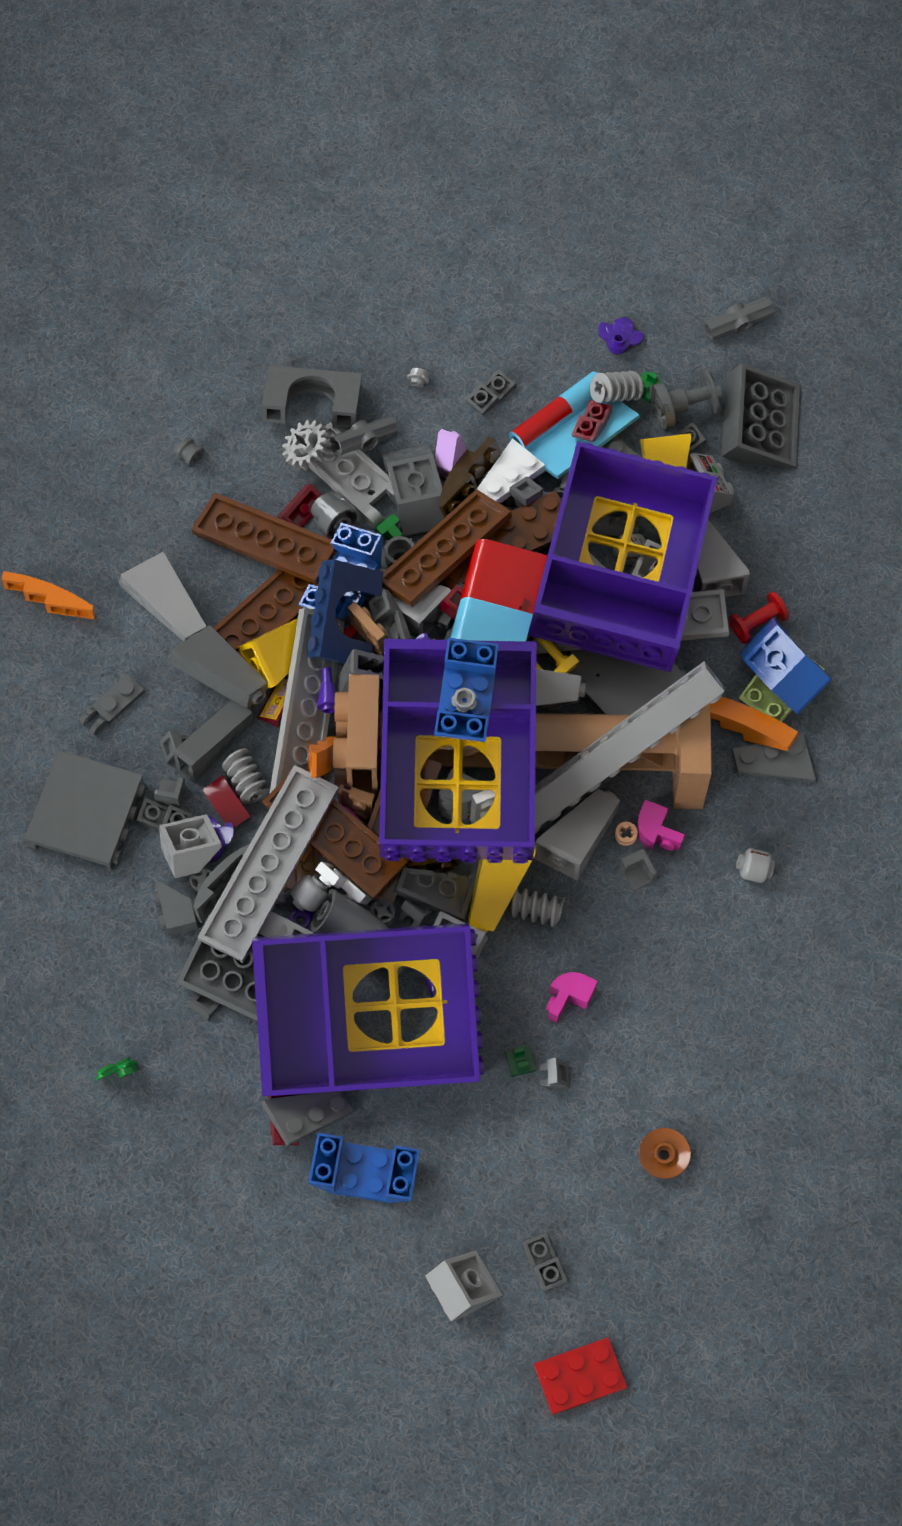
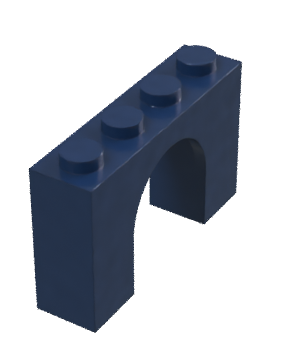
(335, 580)

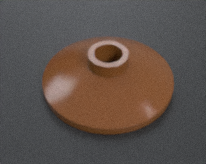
(669, 1141)

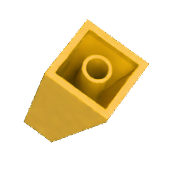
(667, 449)
(271, 653)
(493, 891)

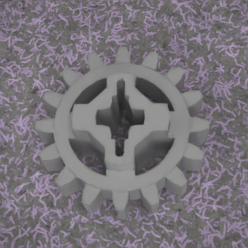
(306, 445)

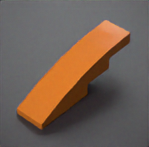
(55, 598)
(754, 724)
(321, 757)

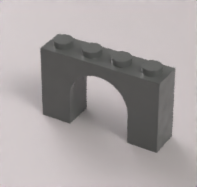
(288, 382)

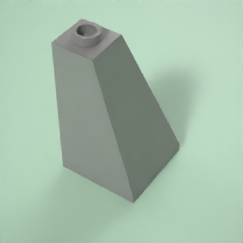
(720, 566)
(163, 595)
(425, 613)
(558, 689)
(576, 836)

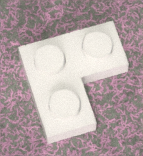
(334, 877)

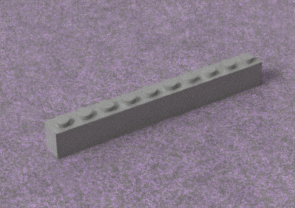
(625, 742)

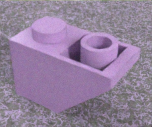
(448, 451)

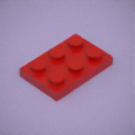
(580, 1376)

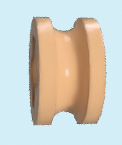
(625, 826)

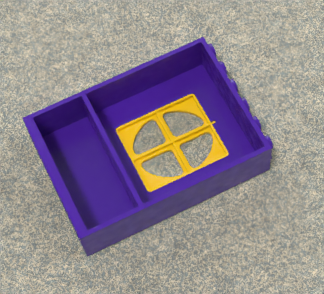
(607, 608)
(408, 727)
(309, 1010)

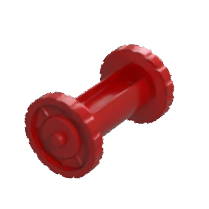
(775, 607)

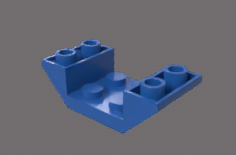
(353, 547)
(784, 666)
(472, 667)
(363, 1170)

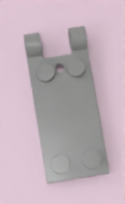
(353, 478)

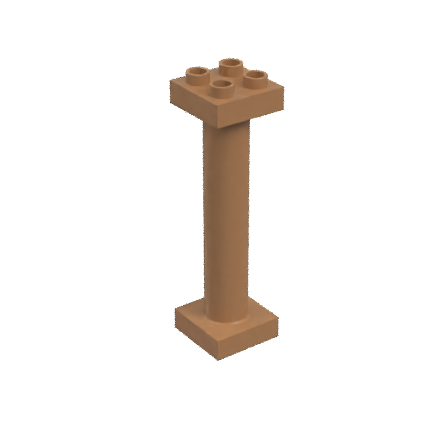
(558, 739)

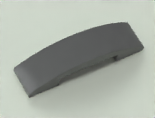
(388, 614)
(215, 884)

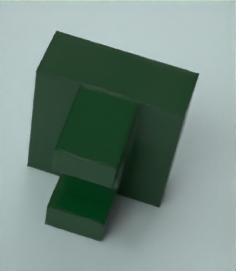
(520, 1061)

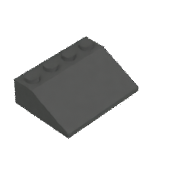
(760, 418)
(221, 978)

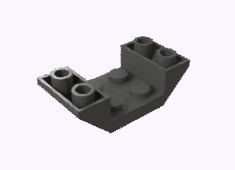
(415, 488)

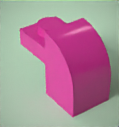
(651, 828)
(570, 988)

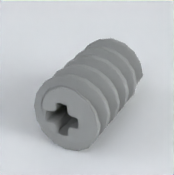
(616, 386)
(244, 778)
(536, 907)

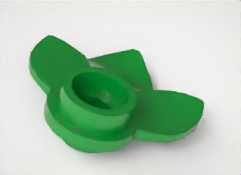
(122, 1068)

